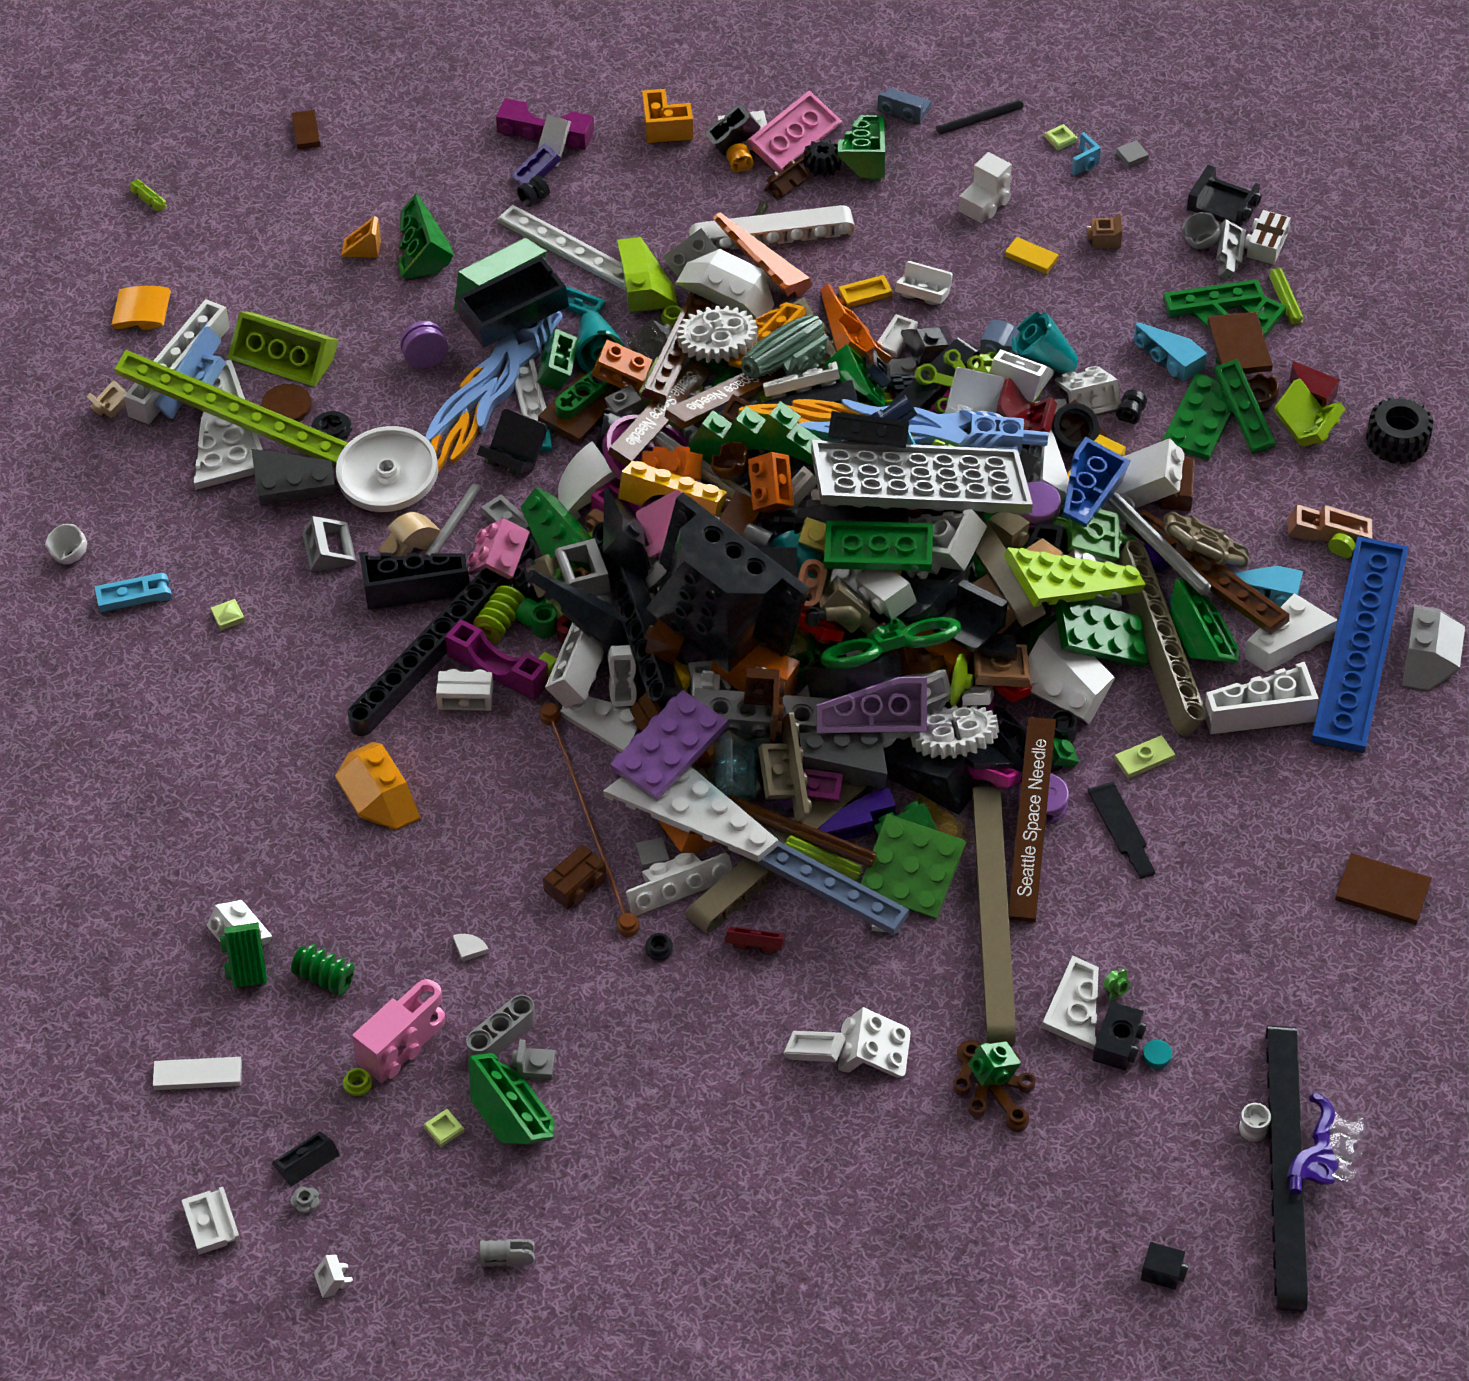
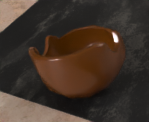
(1264, 389)
(731, 461)

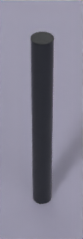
(978, 117)

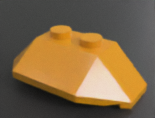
(770, 322)
(377, 787)

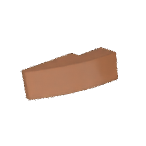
(1324, 524)

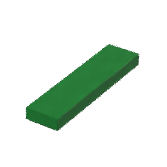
(1244, 406)

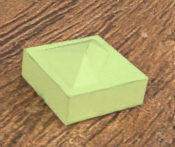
(227, 614)

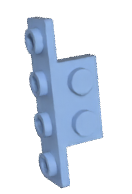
(198, 364)

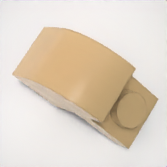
(409, 532)

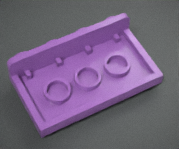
(668, 745)

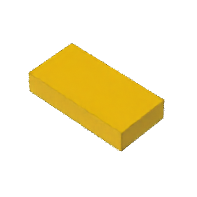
(1031, 255)
(865, 291)

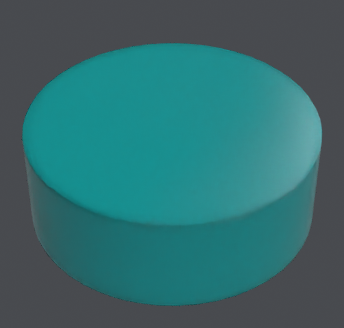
(1157, 1054)

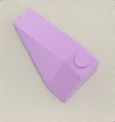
(885, 707)

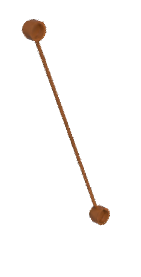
(627, 923)

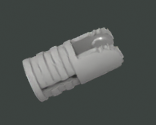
(506, 1252)

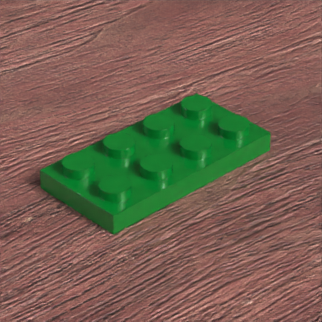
(1200, 418)
(878, 546)
(1101, 633)

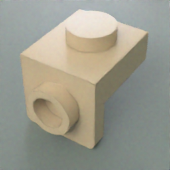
(109, 401)

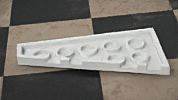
(223, 446)
(701, 808)

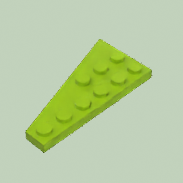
(1058, 577)

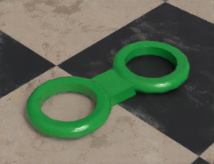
(889, 641)

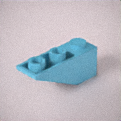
(1177, 353)
(1274, 582)

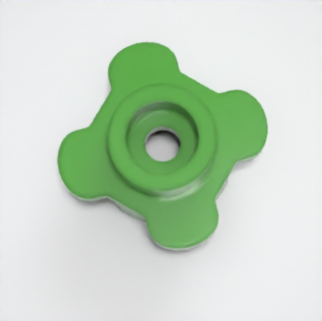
(1116, 983)

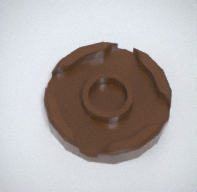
(288, 401)

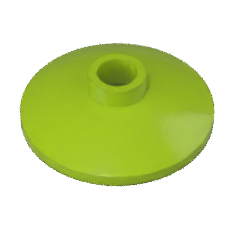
(961, 680)

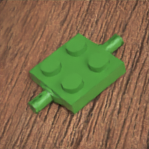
(1098, 538)

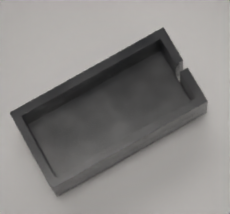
(512, 301)

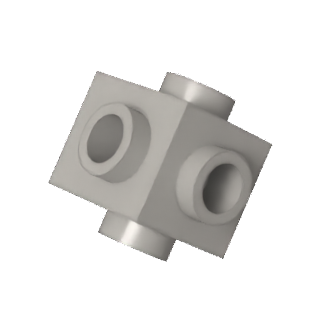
(625, 402)

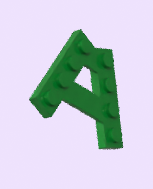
(1214, 299)

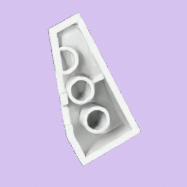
(1050, 466)

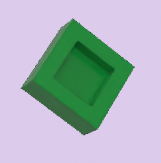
(1064, 753)

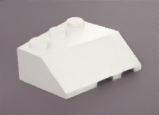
(1066, 677)

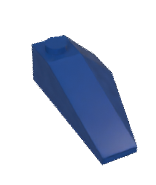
(1092, 480)

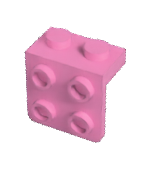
(655, 522)
(498, 548)

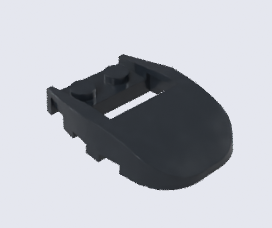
(933, 592)

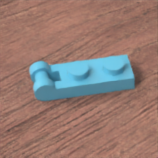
(133, 592)

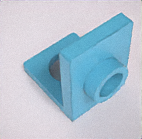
(1087, 159)

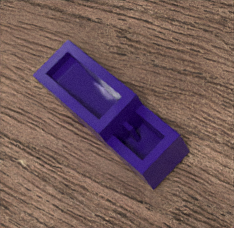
(860, 815)

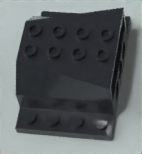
(724, 589)

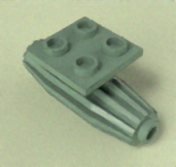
(793, 346)

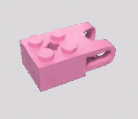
(398, 1031)

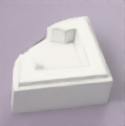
(469, 946)

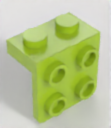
(1304, 415)

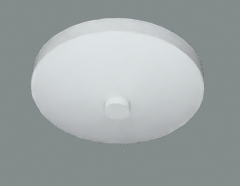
(387, 469)

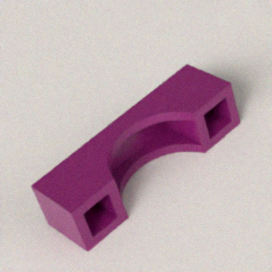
(517, 120)
(472, 648)

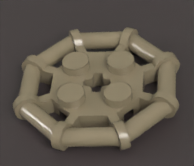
(1206, 540)

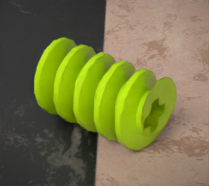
(499, 613)

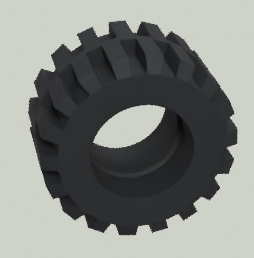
(1397, 443)

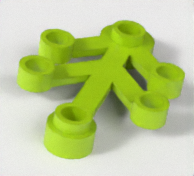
(945, 380)

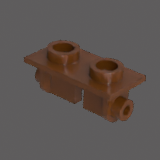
(793, 172)

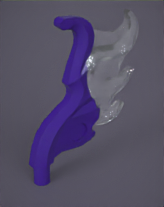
(1331, 1151)

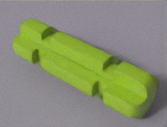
(147, 195)

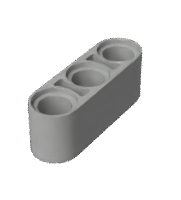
(505, 1018)

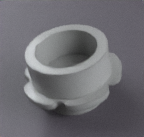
(308, 1205)

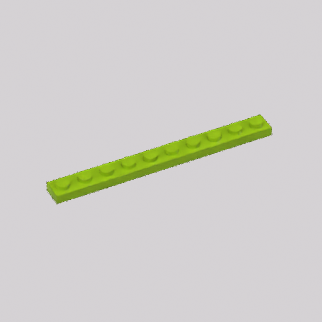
(229, 407)

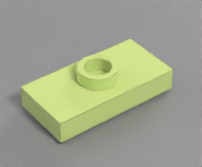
(1144, 757)

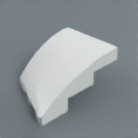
(582, 477)

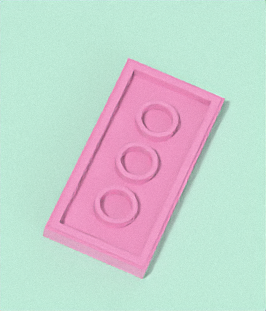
(792, 130)

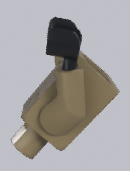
(841, 605)

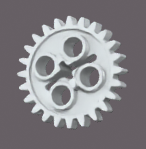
(717, 334)
(972, 728)

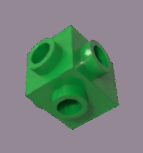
(994, 1063)

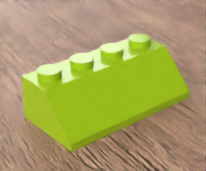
(281, 348)

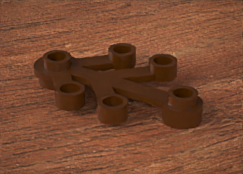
(998, 1091)

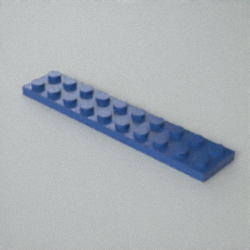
(1360, 645)

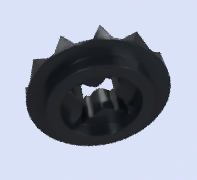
(336, 419)

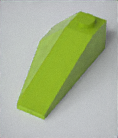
(644, 279)

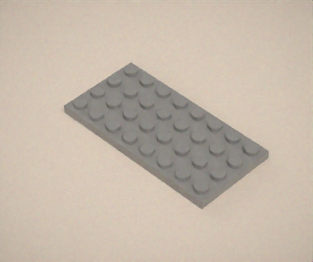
(920, 477)

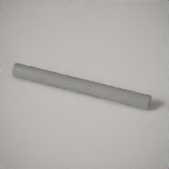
(453, 520)

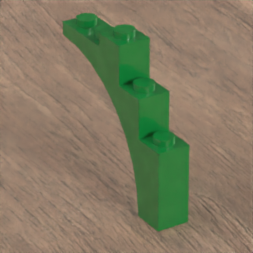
(776, 433)

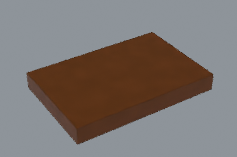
(1240, 338)
(583, 423)
(1383, 888)

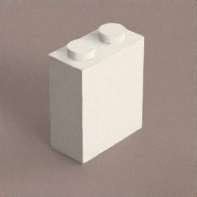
(1153, 473)

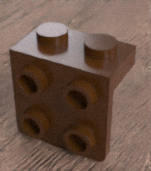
(766, 688)

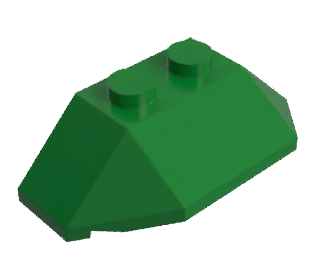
(1201, 626)
(507, 1102)

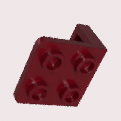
(1014, 405)

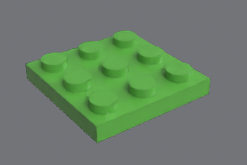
(913, 865)

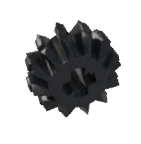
(822, 157)

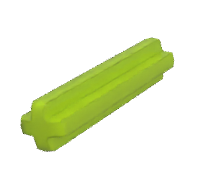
(1286, 296)
(826, 858)

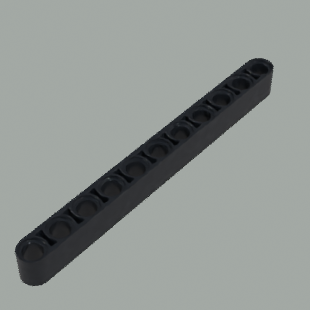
(425, 650)
(1286, 1143)

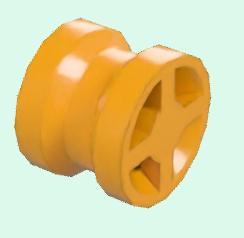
(739, 157)

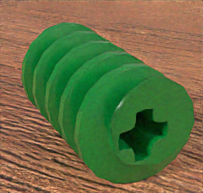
(323, 969)

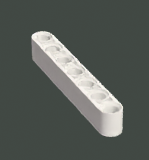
(785, 226)

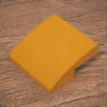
(141, 307)

